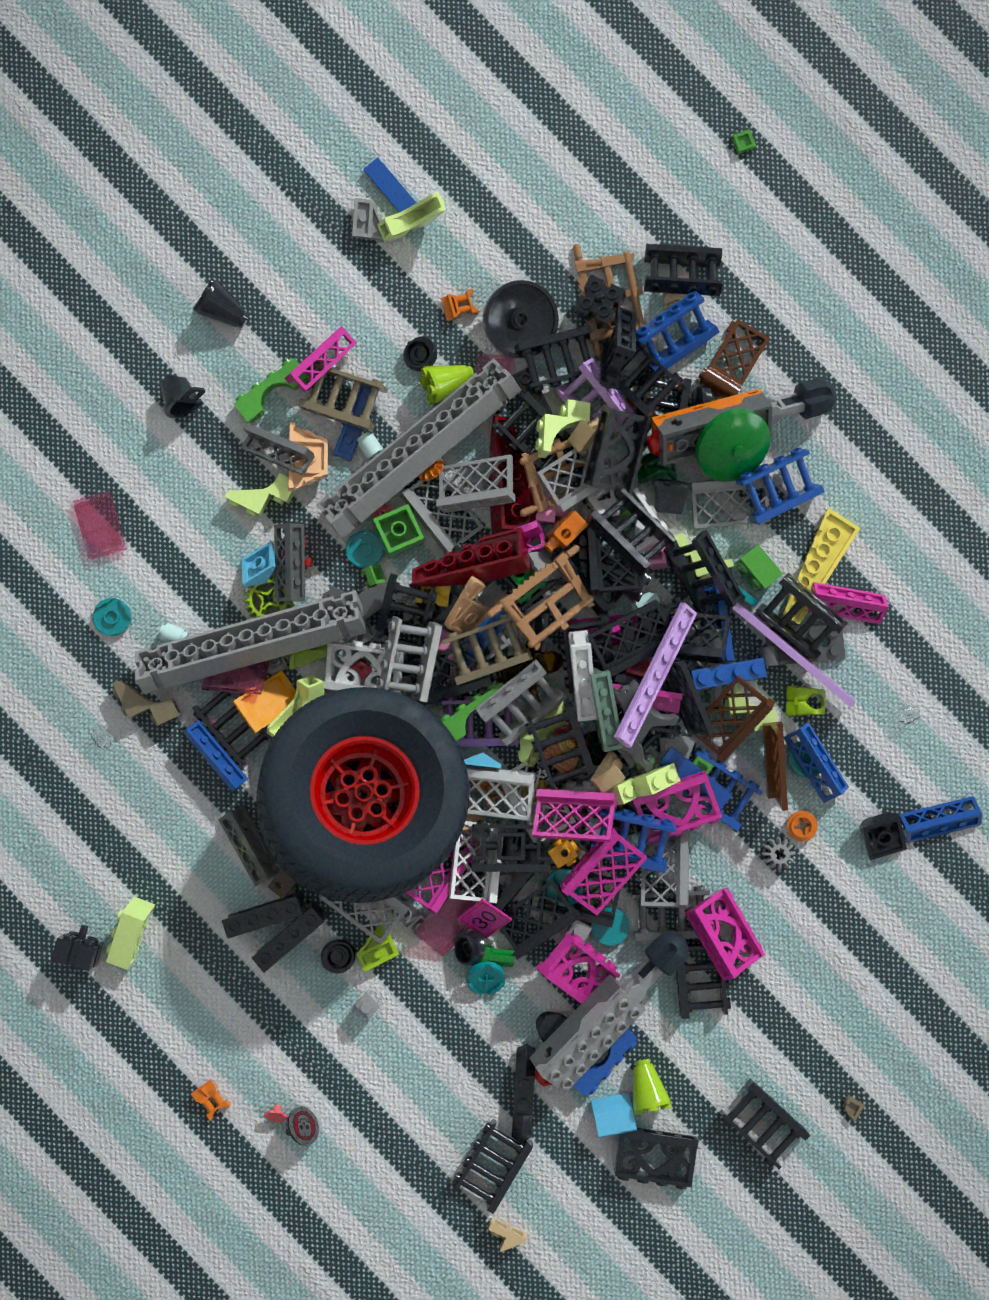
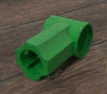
(500, 956)

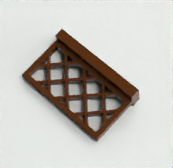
(747, 725)
(775, 763)

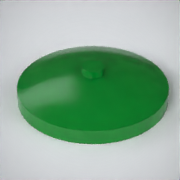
(732, 444)

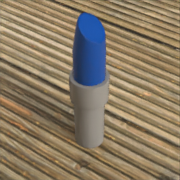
(563, 480)

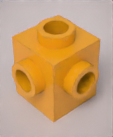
(561, 859)

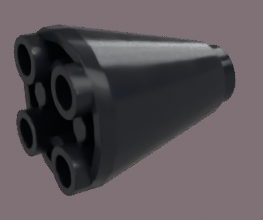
(220, 305)
(635, 595)

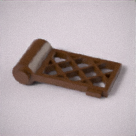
(718, 379)

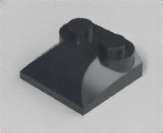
(538, 625)
(883, 835)

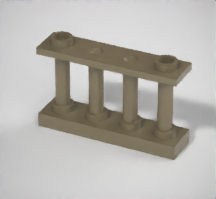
(346, 416)
(483, 667)

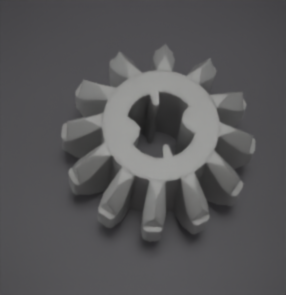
(772, 856)

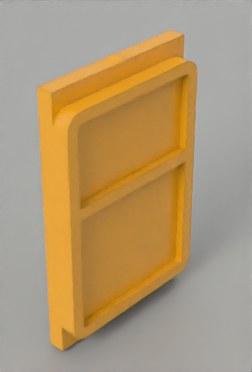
(264, 708)

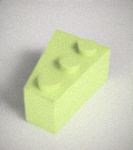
(128, 933)

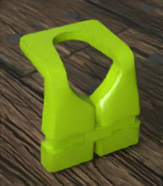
(797, 701)

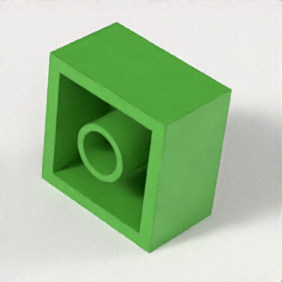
(398, 531)
(758, 568)

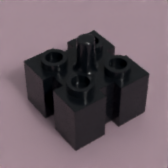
(600, 302)
(76, 950)

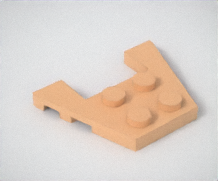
(467, 611)

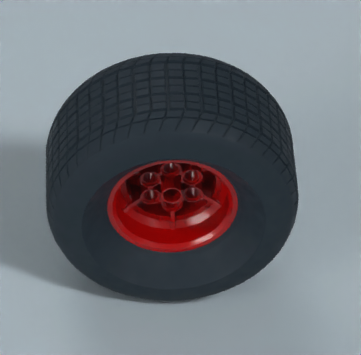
(380, 732)

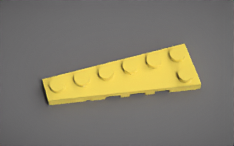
(826, 551)

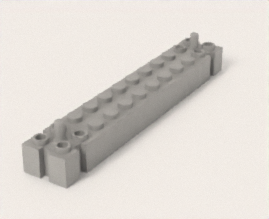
(419, 447)
(249, 642)

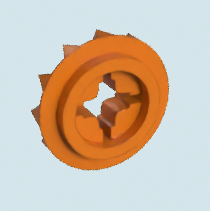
(432, 471)
(809, 830)

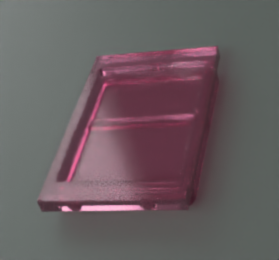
(99, 525)
(241, 680)
(441, 928)

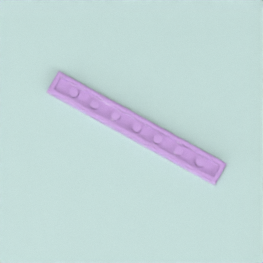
(794, 654)
(655, 675)

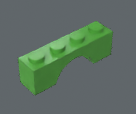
(252, 404)
(457, 722)

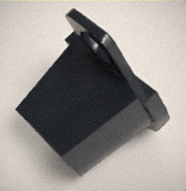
(179, 396)
(670, 495)

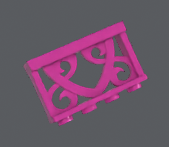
(692, 784)
(742, 934)
(553, 968)

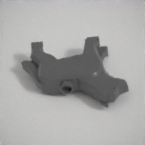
(372, 603)
(654, 718)

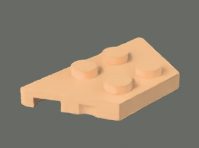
(318, 468)

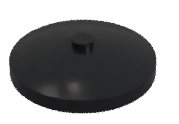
(518, 314)

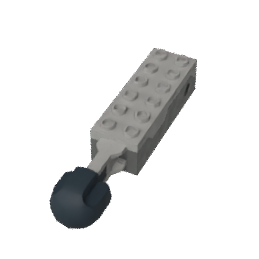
(604, 1016)

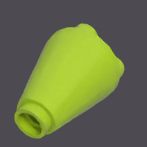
(443, 380)
(648, 1089)

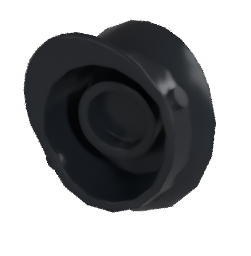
(420, 353)
(701, 395)
(594, 747)
(469, 947)
(338, 956)
(548, 1023)

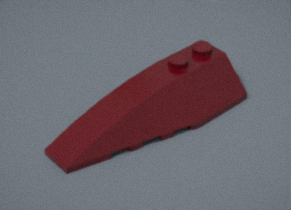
(507, 516)
(487, 560)

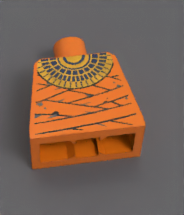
(565, 531)
(560, 748)

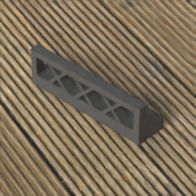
(277, 442)
(292, 562)
(251, 844)

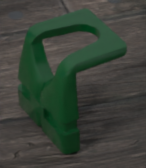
(651, 471)

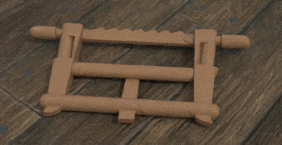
(606, 263)
(534, 481)
(522, 622)

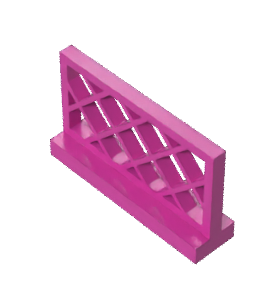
(579, 800)
(587, 865)
(443, 889)

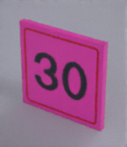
(484, 918)

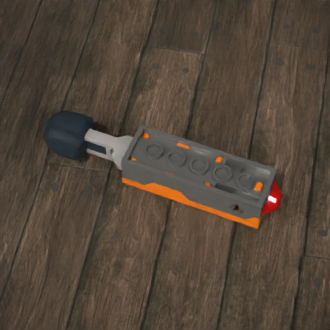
(677, 432)

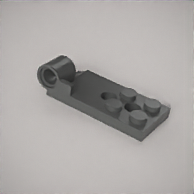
(834, 651)

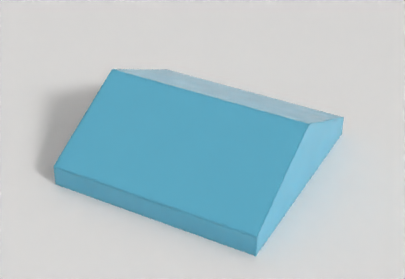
(258, 565)
(482, 760)
(613, 1115)

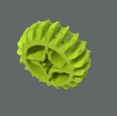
(255, 591)

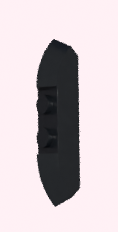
(523, 1094)

